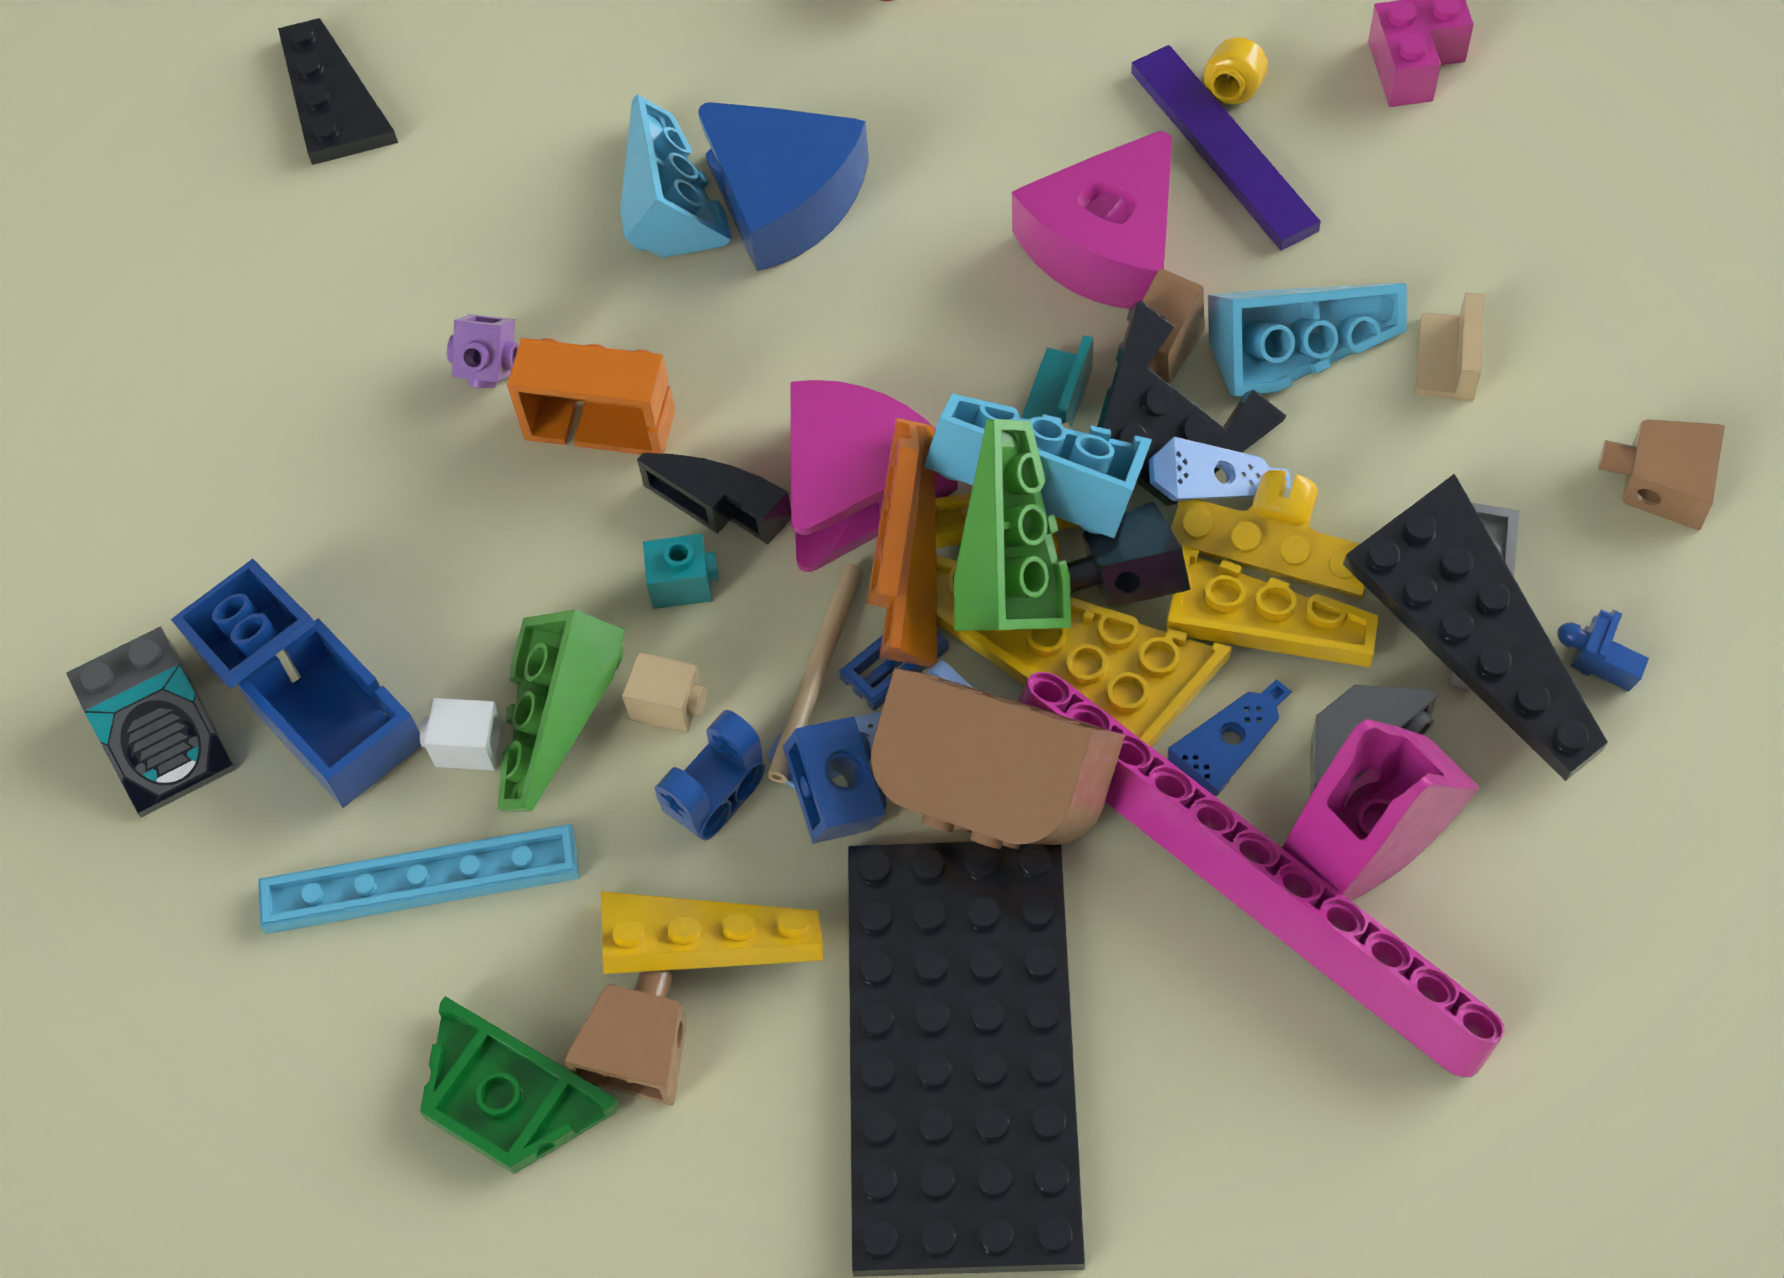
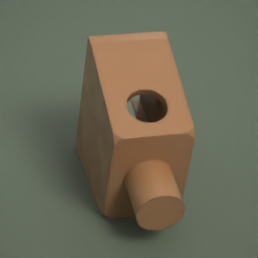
(1183, 307)
(1669, 468)
(633, 1040)

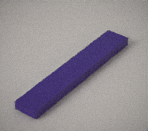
(1225, 147)

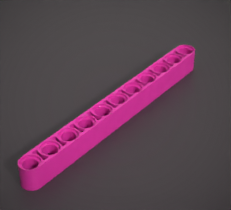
(1286, 895)

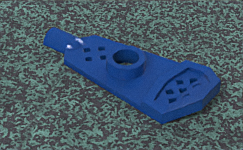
(1216, 755)

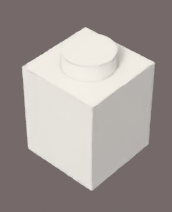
(462, 734)

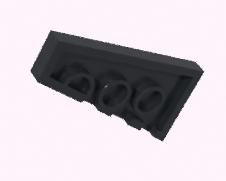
(330, 98)

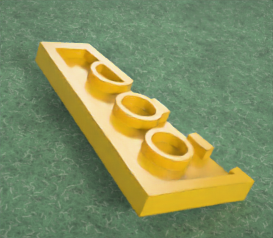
(683, 933)

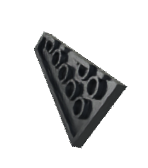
(1461, 600)

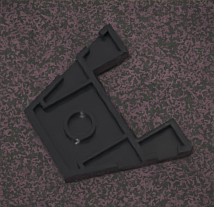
(1151, 408)

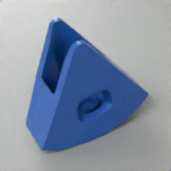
(784, 174)

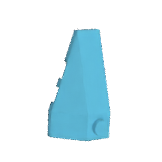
(663, 192)
(1284, 334)

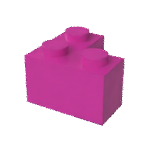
(1412, 43)

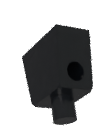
(1136, 564)

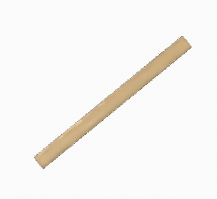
(817, 666)

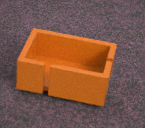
(623, 394)

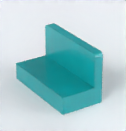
(1061, 383)

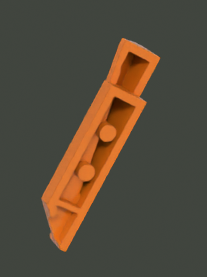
(906, 550)

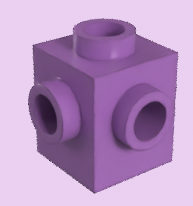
(482, 349)

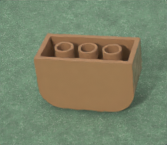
(990, 763)

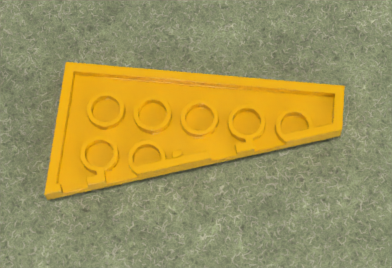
(1106, 655)

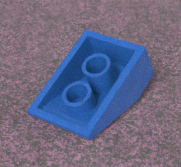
(242, 623)

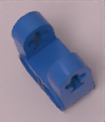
(716, 780)

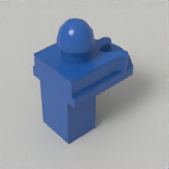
(1601, 655)

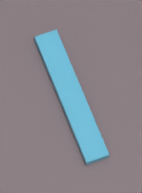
(418, 879)

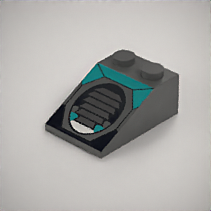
(150, 721)

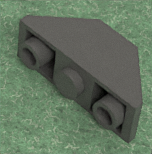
(1390, 705)

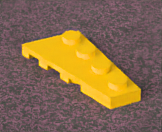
(1268, 615)

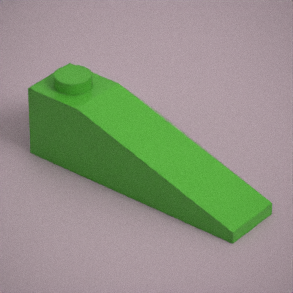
(1007, 552)
(561, 674)

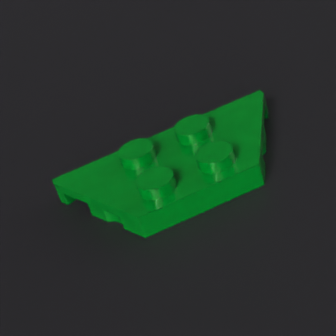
(505, 1093)

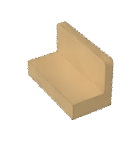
(1451, 351)

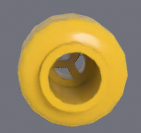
(1235, 70)

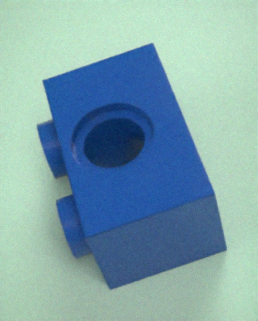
(827, 807)

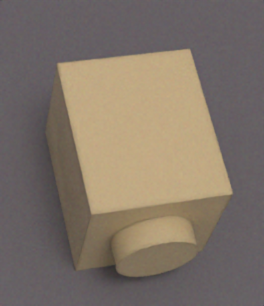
(664, 692)

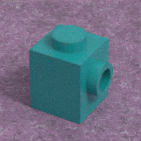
(679, 571)

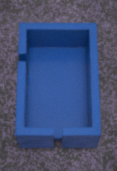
(332, 714)

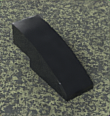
(717, 493)

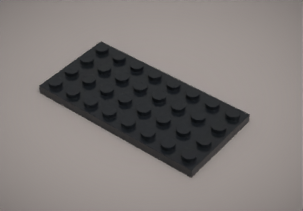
(961, 1062)

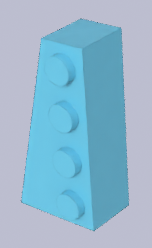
(1084, 472)

